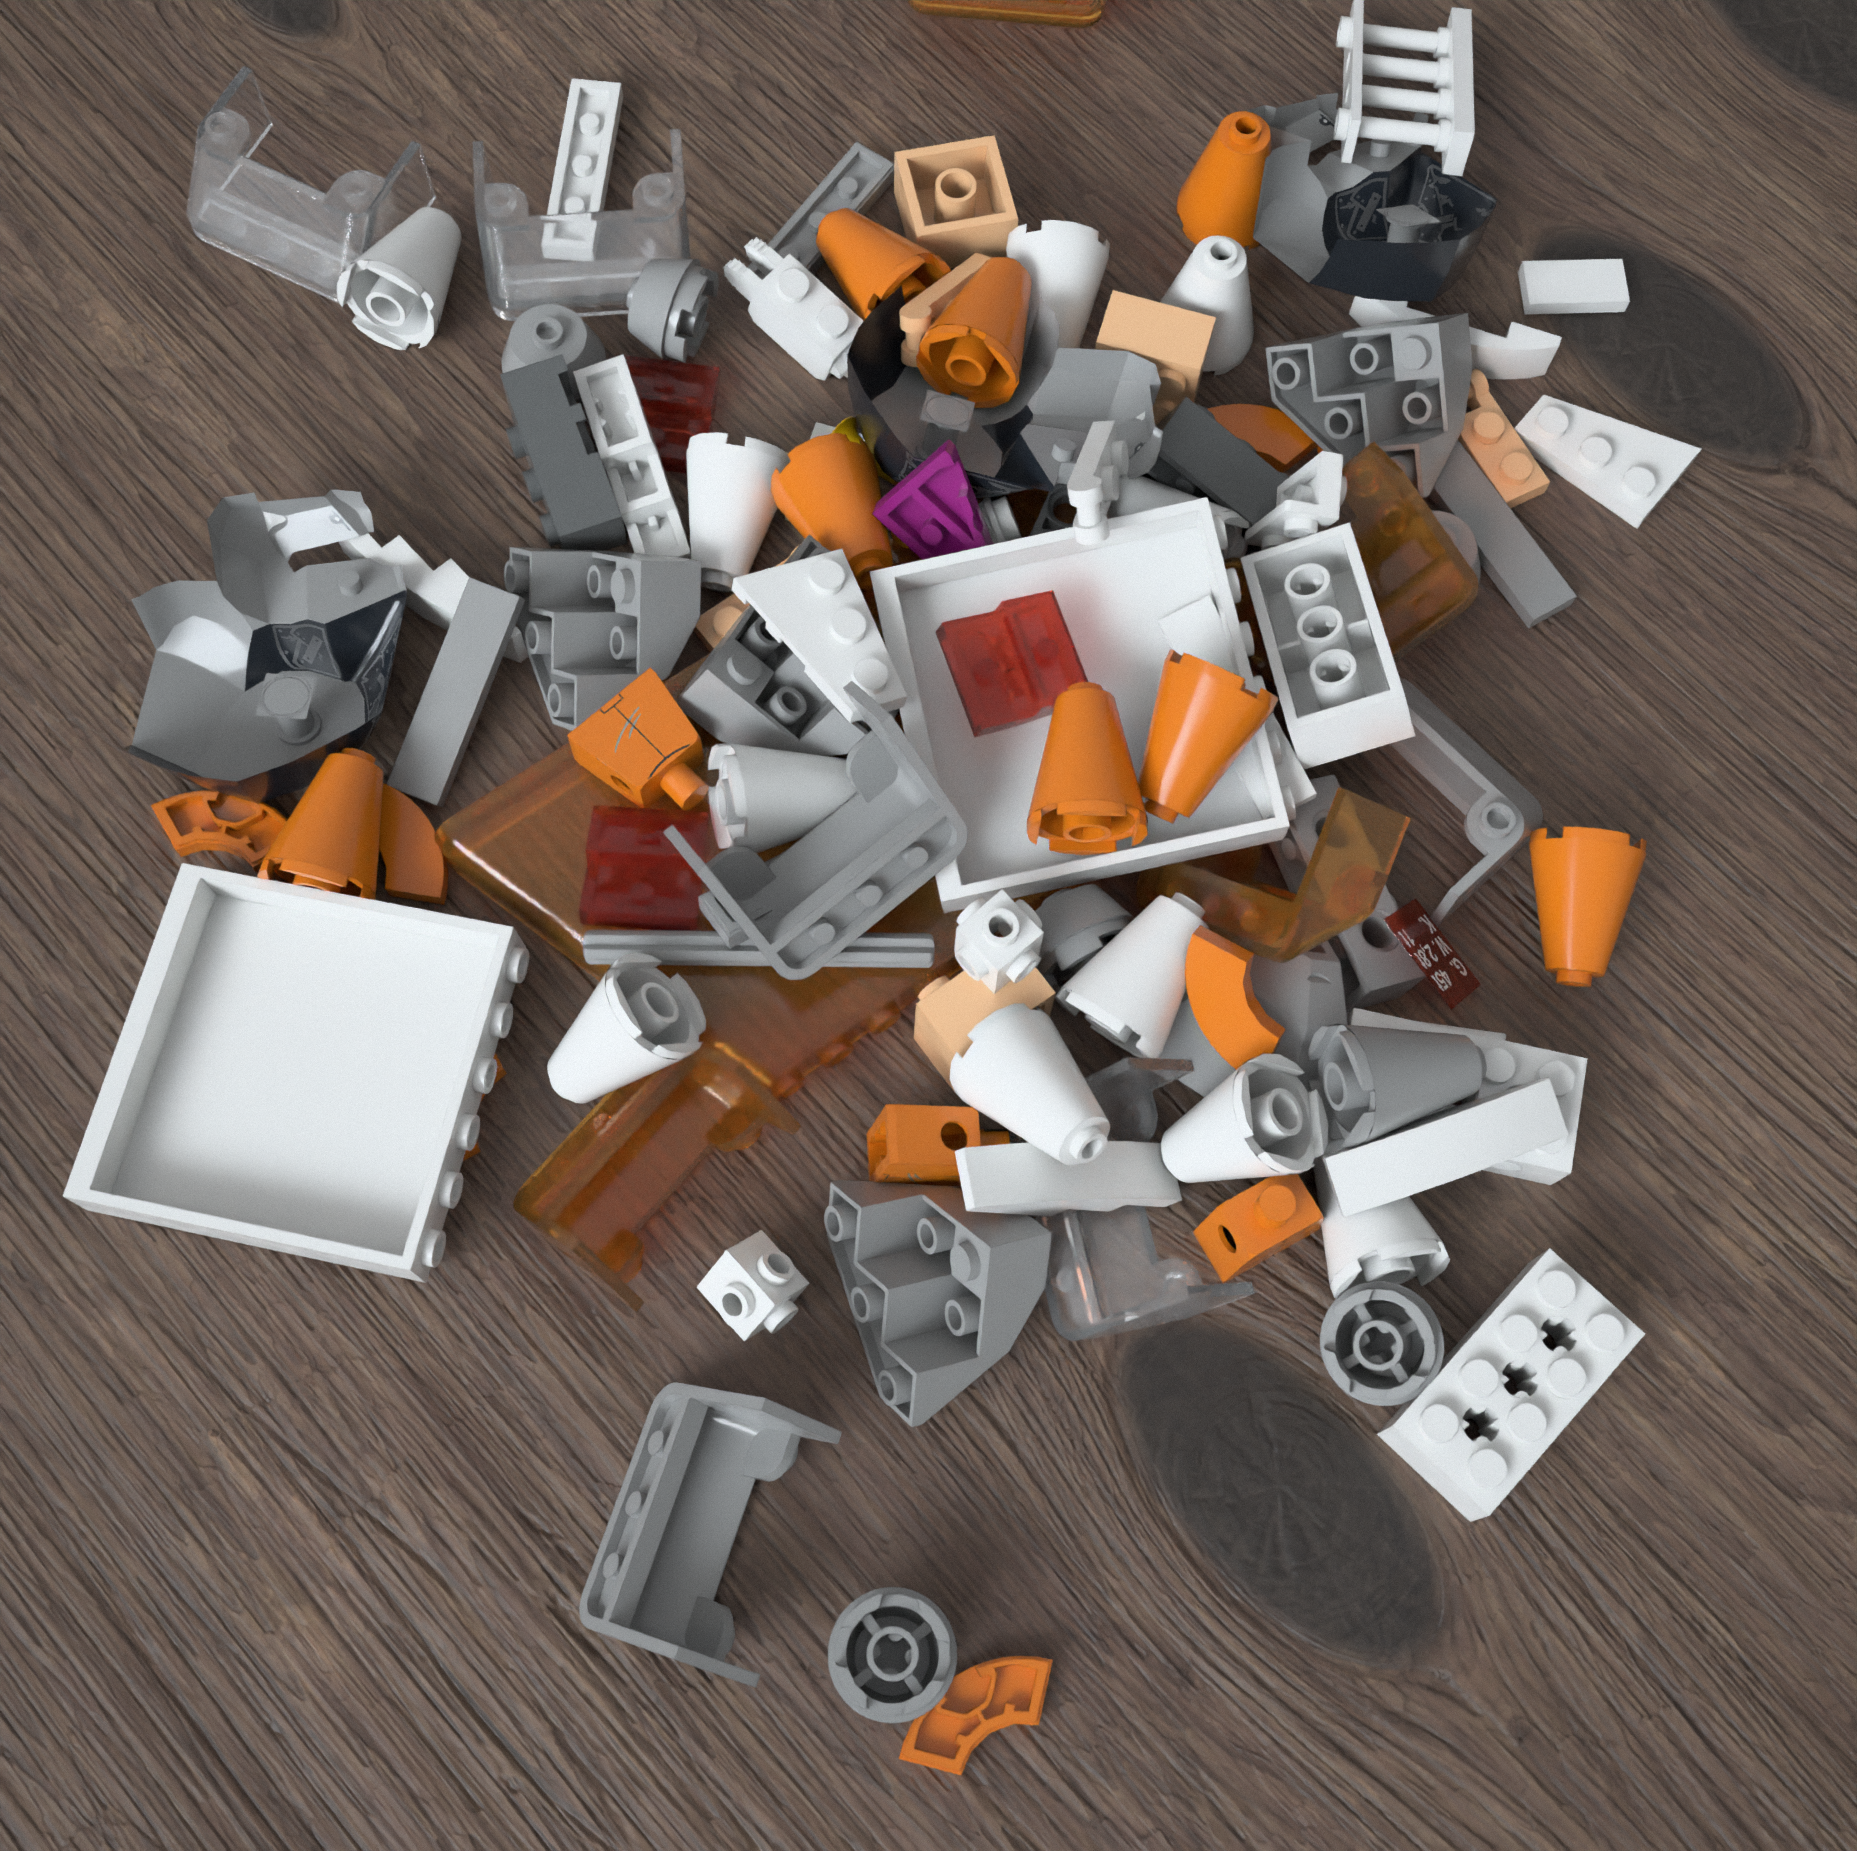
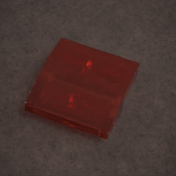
(676, 402)
(1011, 661)
(637, 872)

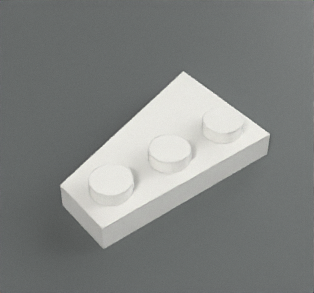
(1605, 457)
(827, 626)

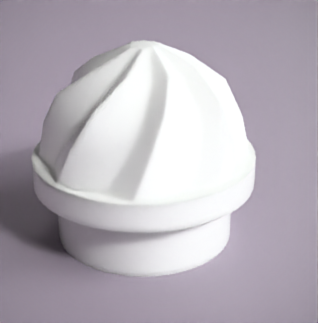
(999, 519)

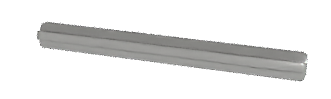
(709, 949)

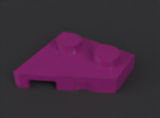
(935, 507)

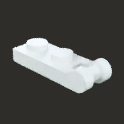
(1096, 481)

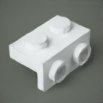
(1304, 503)

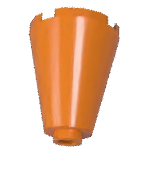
(1227, 181)
(874, 260)
(980, 336)
(832, 496)
(1196, 733)
(1086, 778)
(333, 829)
(1582, 897)

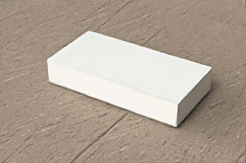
(1573, 286)

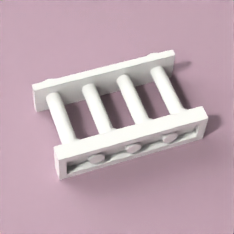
(1450, 74)

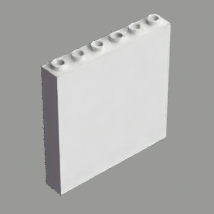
(1112, 609)
(301, 1072)

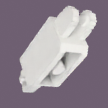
(796, 310)

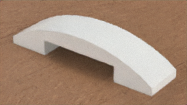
(1518, 355)

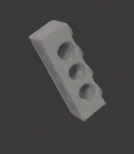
(1370, 955)

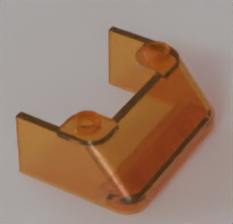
(1334, 895)
(636, 1154)

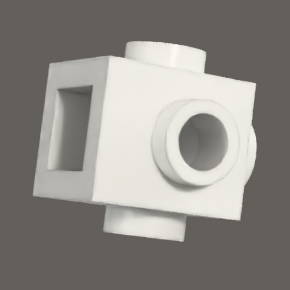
(998, 958)
(754, 1286)

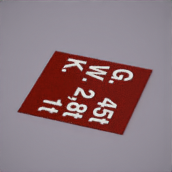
(1432, 953)

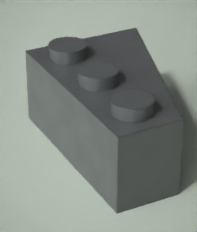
(561, 459)
(1213, 463)

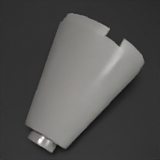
(1389, 1077)

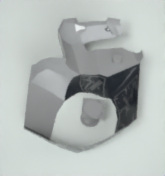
(1365, 226)
(1014, 445)
(269, 661)

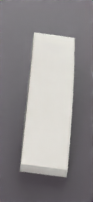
(631, 459)
(429, 592)
(1445, 1147)
(1031, 1182)

